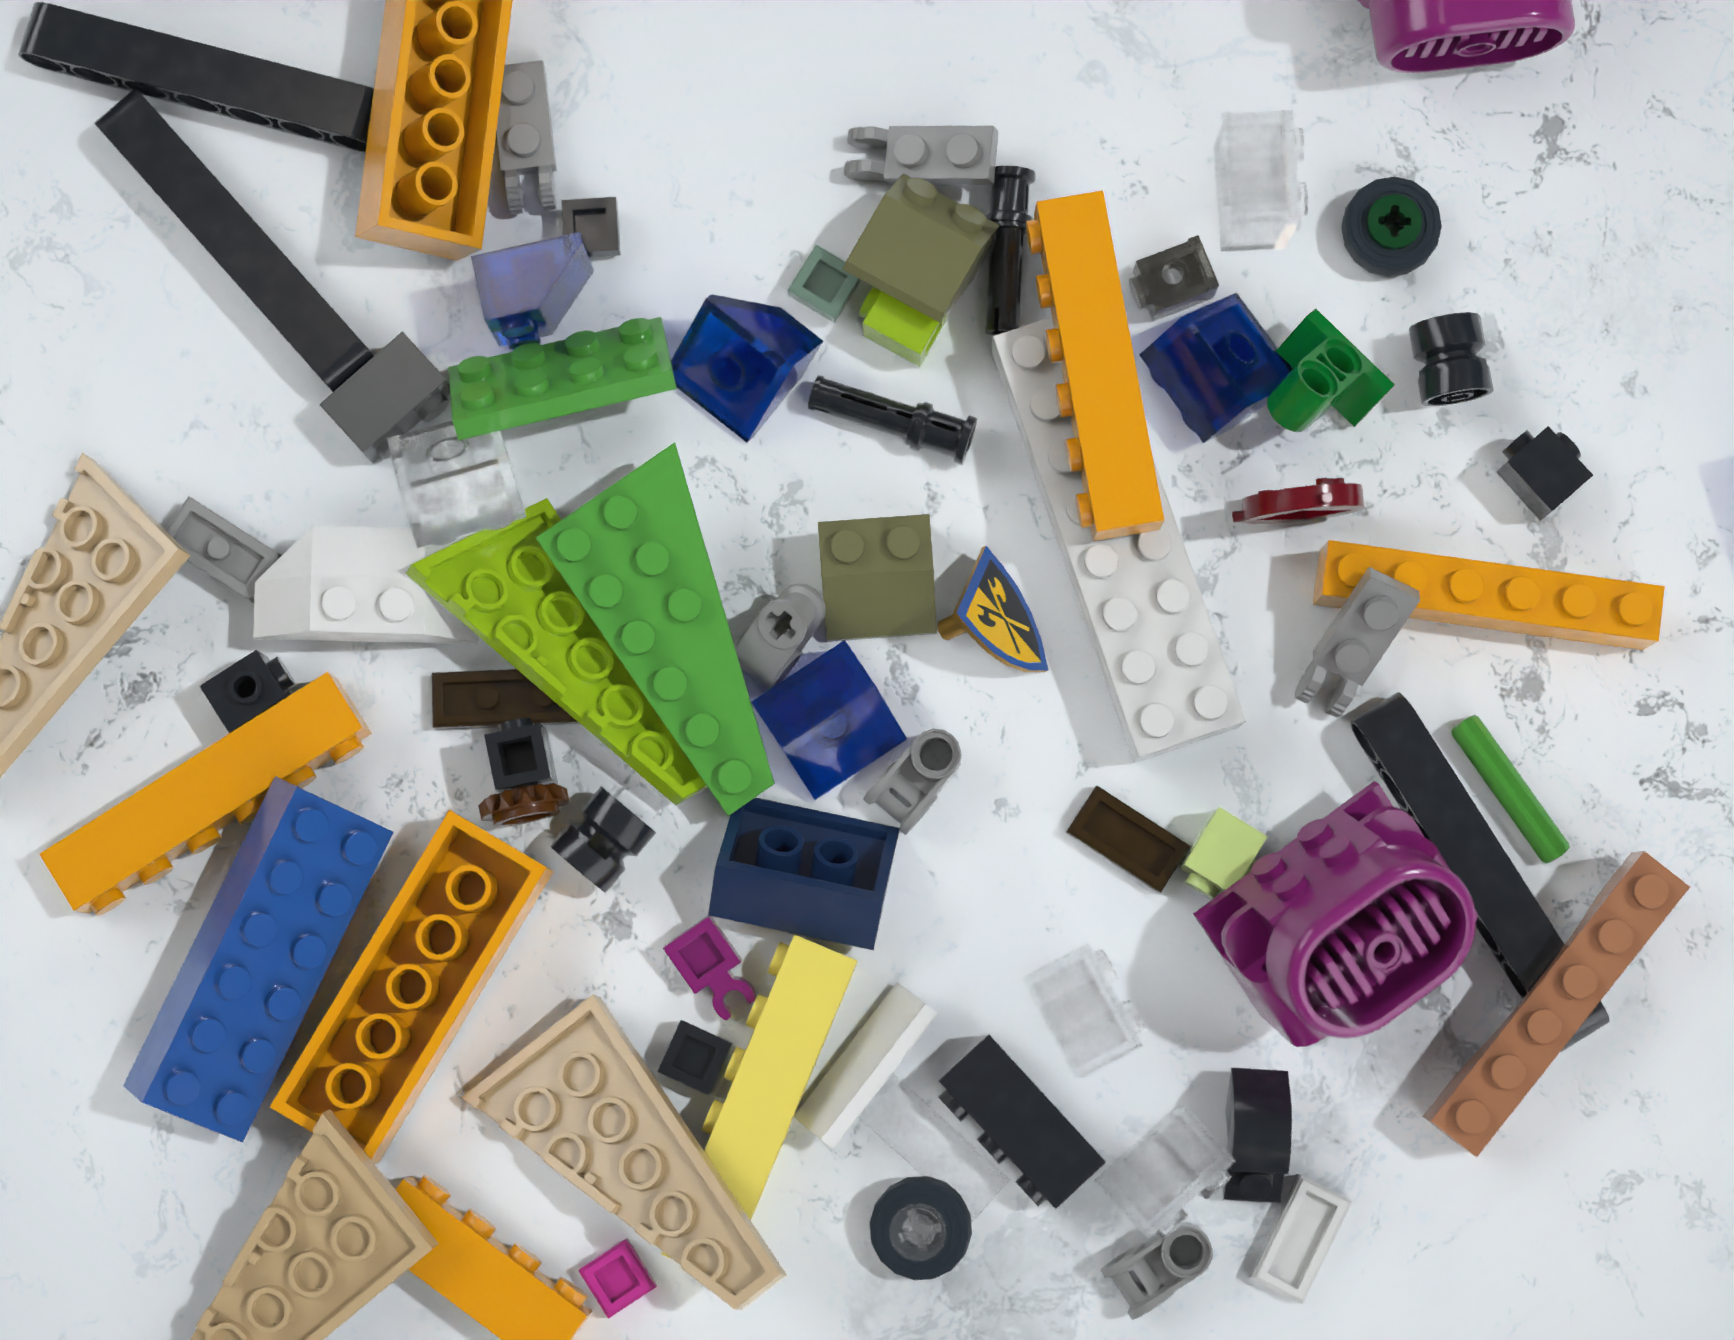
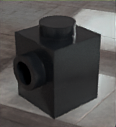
(1543, 470)
(247, 689)
(520, 755)

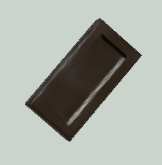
(1128, 839)

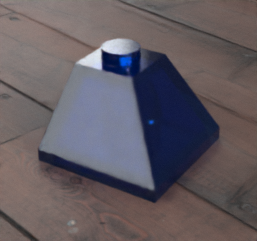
(742, 361)

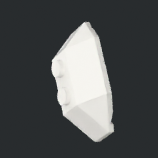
(352, 588)

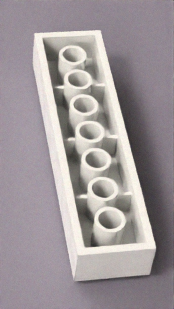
(1130, 588)

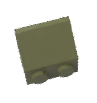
(921, 247)
(877, 577)

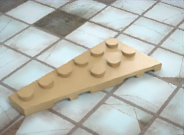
(77, 600)
(614, 1134)
(318, 1247)

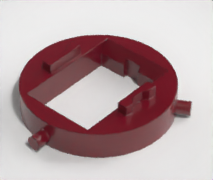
(1325, 499)

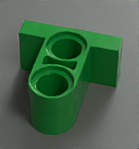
(1324, 375)

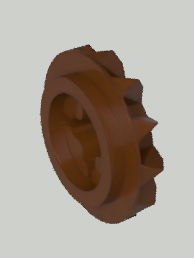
(523, 804)

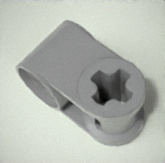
(780, 633)
(914, 781)
(1156, 1269)

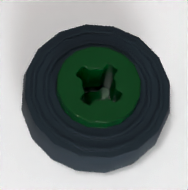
(1385, 246)

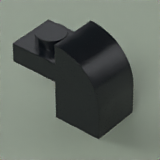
(1258, 1134)

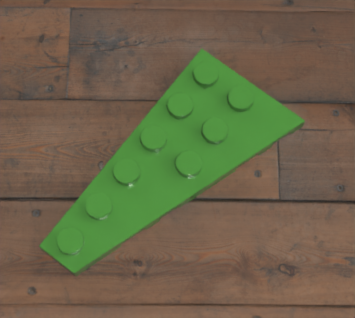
(655, 599)

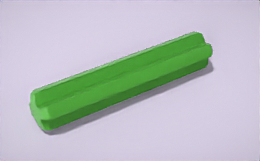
(1510, 789)

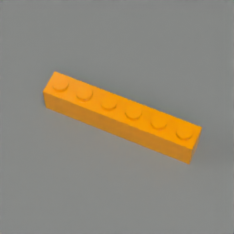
(1096, 365)
(1501, 595)
(205, 795)

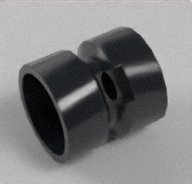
(1449, 350)
(617, 825)

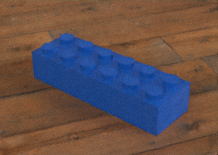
(257, 960)

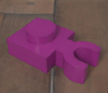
(704, 959)

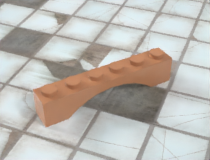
(1558, 1004)

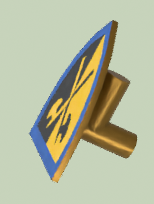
(996, 617)

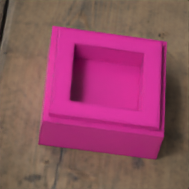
(617, 1278)

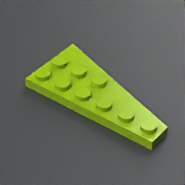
(529, 615)

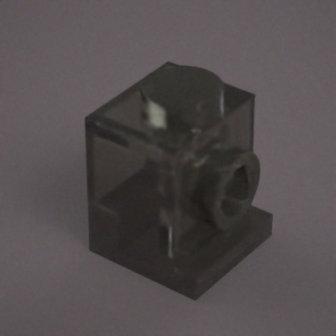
(1165, 299)

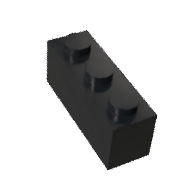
(1019, 1123)

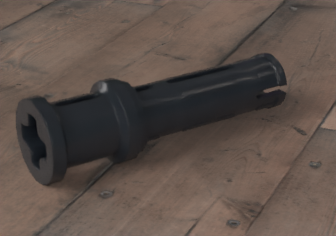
(1010, 211)
(918, 425)

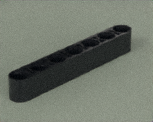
(198, 75)
(234, 239)
(1448, 817)

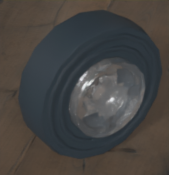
(911, 1245)

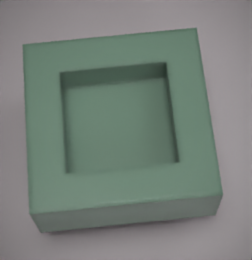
(823, 284)

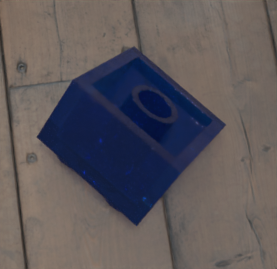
(531, 287)
(1216, 366)
(829, 720)

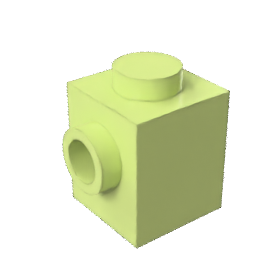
(1221, 853)

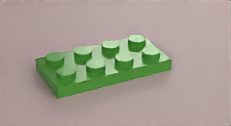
(560, 377)

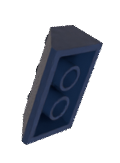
(804, 872)

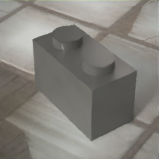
(388, 397)

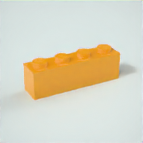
(485, 1276)

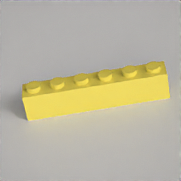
(775, 1066)

